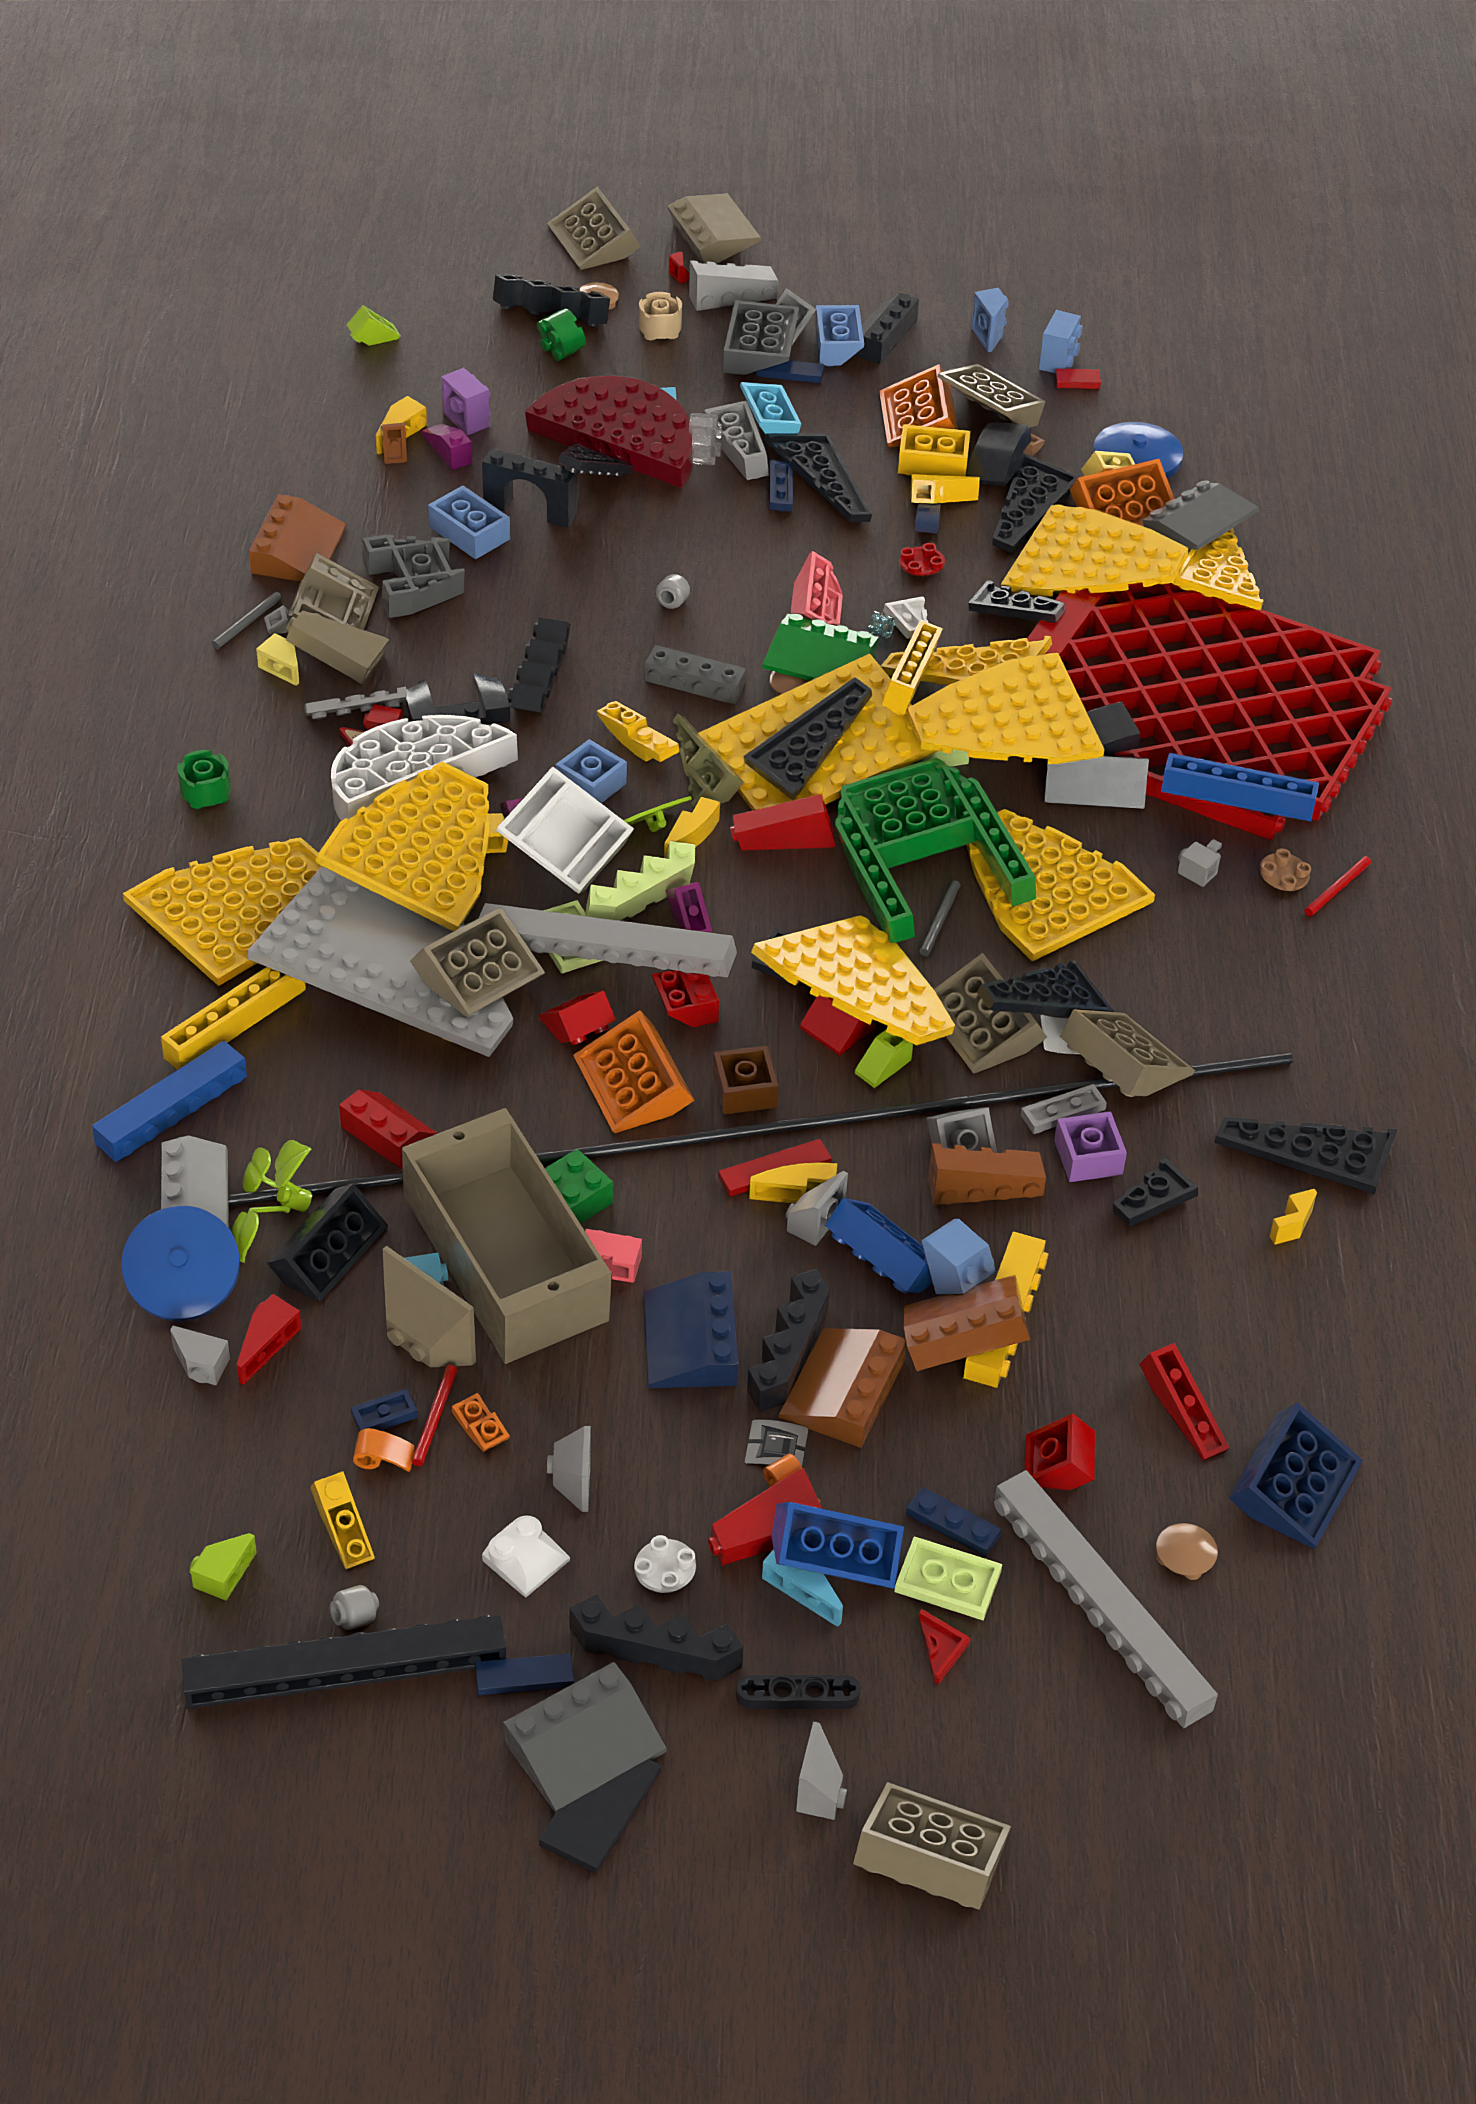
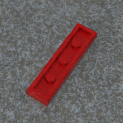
(738, 1177)

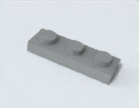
(1079, 1102)

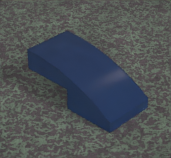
(927, 517)

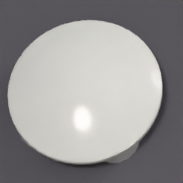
(665, 1565)

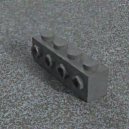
(695, 674)

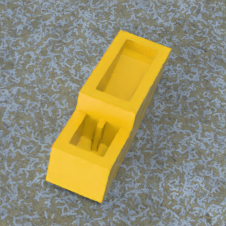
(695, 826)
(790, 1182)

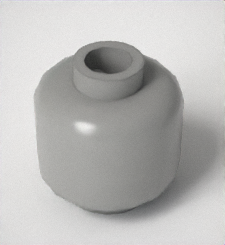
(672, 591)
(354, 1607)

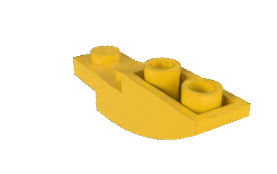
(634, 733)

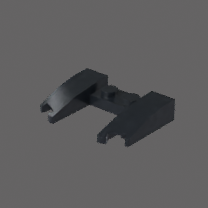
(490, 709)

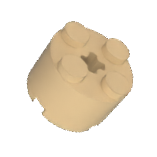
(660, 316)

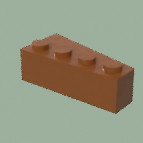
(983, 1175)

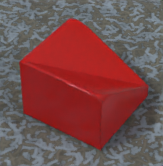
(677, 269)

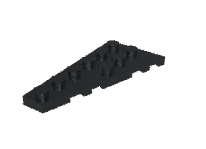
(585, 460)
(823, 468)
(1030, 496)
(800, 747)
(1045, 992)
(1319, 1149)

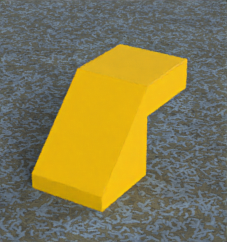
(1297, 1214)

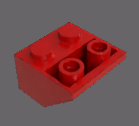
(688, 997)

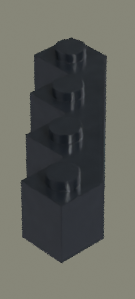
(543, 297)
(542, 664)
(786, 1350)
(671, 1645)

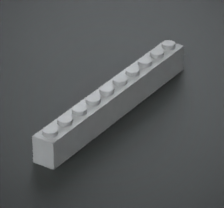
(622, 941)
(1105, 1600)

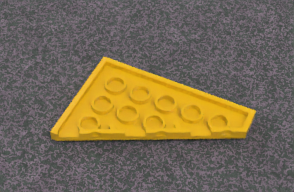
(1220, 572)
(960, 662)

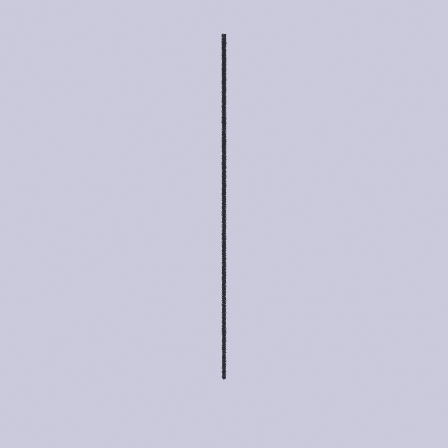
(788, 1125)

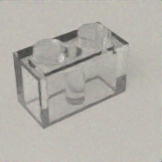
(705, 437)

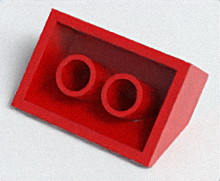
(381, 1124)

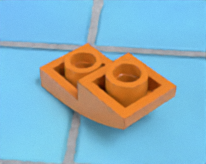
(479, 1423)

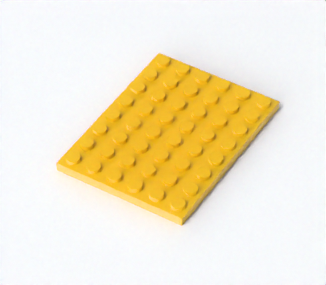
(870, 746)

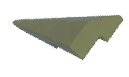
(704, 767)

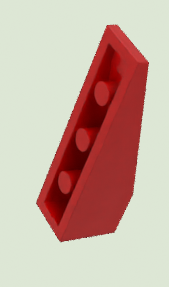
(1183, 1400)

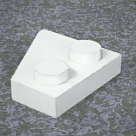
(907, 614)

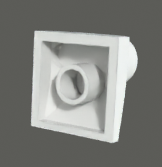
(524, 1555)

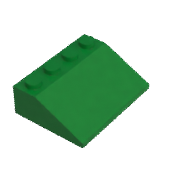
(815, 648)

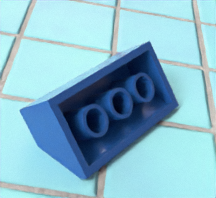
(881, 1243)
(836, 1544)

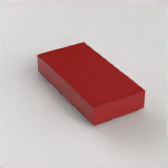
(1078, 378)

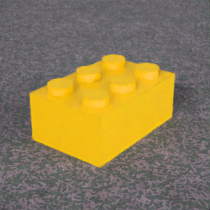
(933, 451)

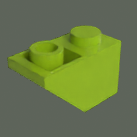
(884, 1058)

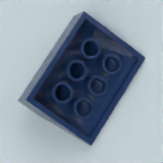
(691, 1332)
(1296, 1476)

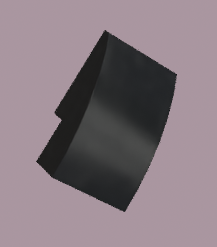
(999, 452)
(1115, 728)

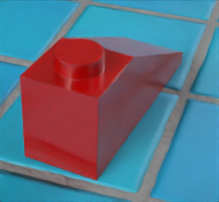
(269, 1330)

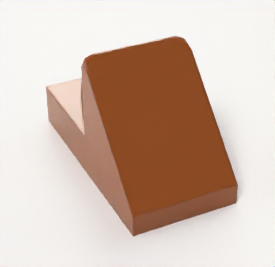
(394, 443)

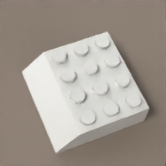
(565, 830)

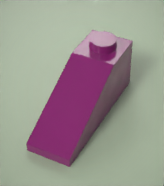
(450, 444)

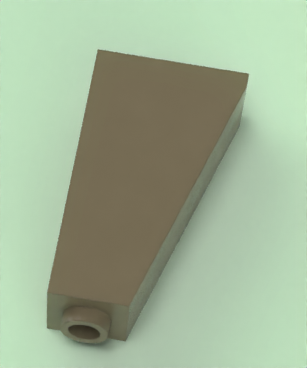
(337, 644)

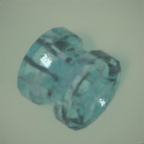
(881, 625)

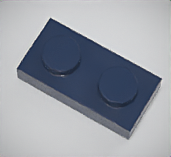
(385, 1411)

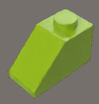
(371, 328)
(223, 1565)

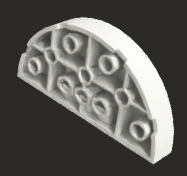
(406, 748)

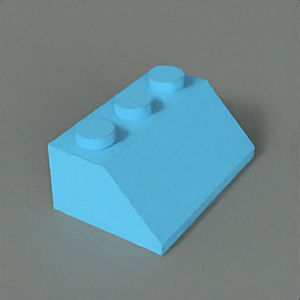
(771, 407)

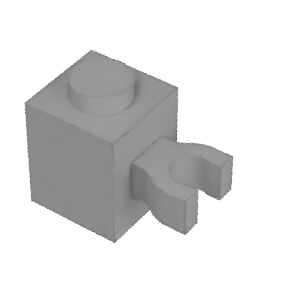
(1200, 862)

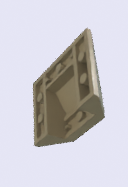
(334, 594)
(426, 1315)

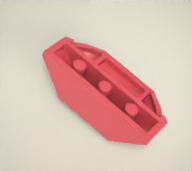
(817, 591)

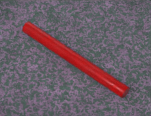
(1336, 887)
(434, 1415)

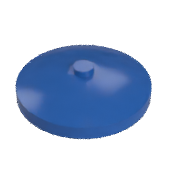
(1143, 443)
(180, 1263)

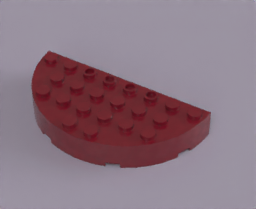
(620, 420)

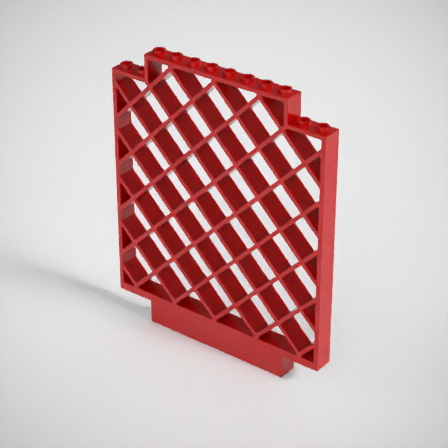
(1280, 636)

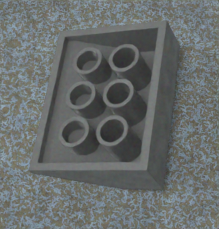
(758, 336)
(1200, 515)
(583, 1736)

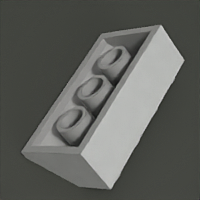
(195, 1175)

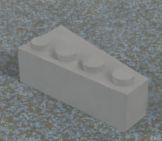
(721, 285)
(741, 439)

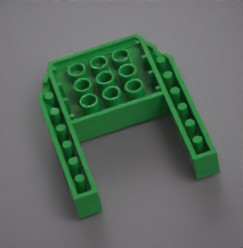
(919, 815)

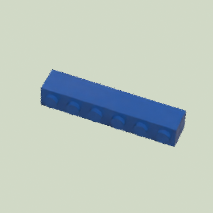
(1240, 787)
(169, 1101)

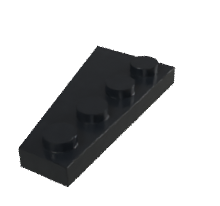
(1010, 604)

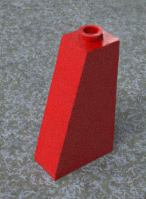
(785, 826)
(750, 1526)

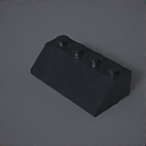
(888, 326)
(328, 1243)

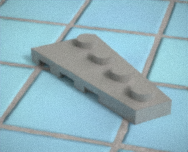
(319, 709)

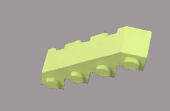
(636, 890)

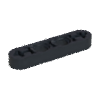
(798, 1698)

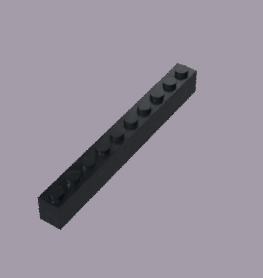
(341, 1661)

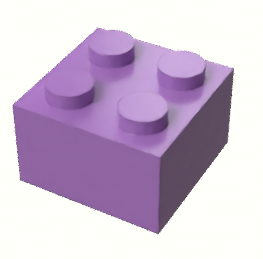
(465, 401)
(1090, 1146)

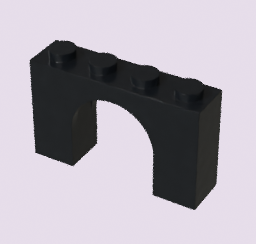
(555, 482)

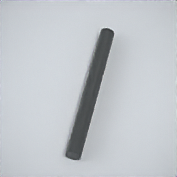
(246, 620)
(939, 918)

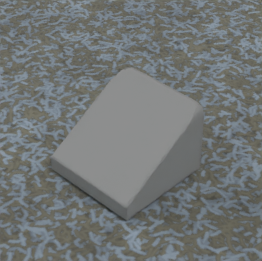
(277, 621)

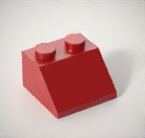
(579, 1017)
(833, 1026)
(1061, 1454)

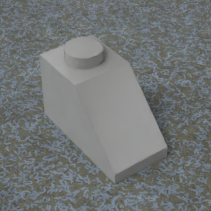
(200, 1354)

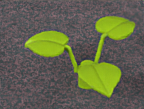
(289, 1196)

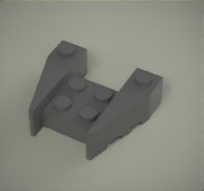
(421, 572)

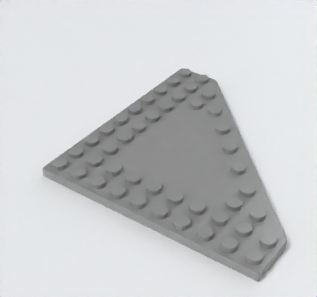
(362, 951)

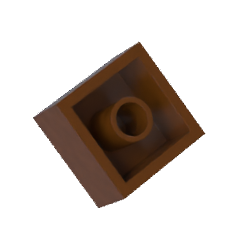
(745, 1079)

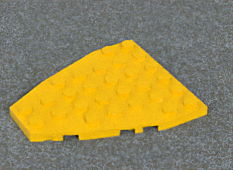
(1092, 551)
(1008, 711)
(418, 844)
(1073, 889)
(225, 904)
(862, 975)

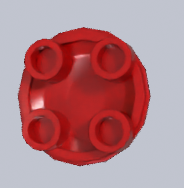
(921, 560)

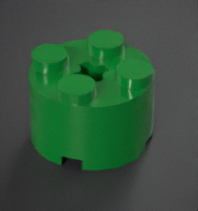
(561, 334)
(204, 779)

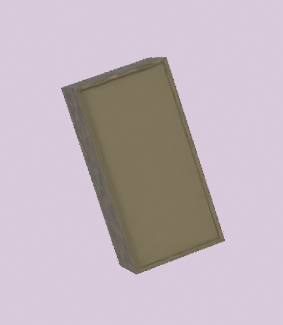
(506, 1235)

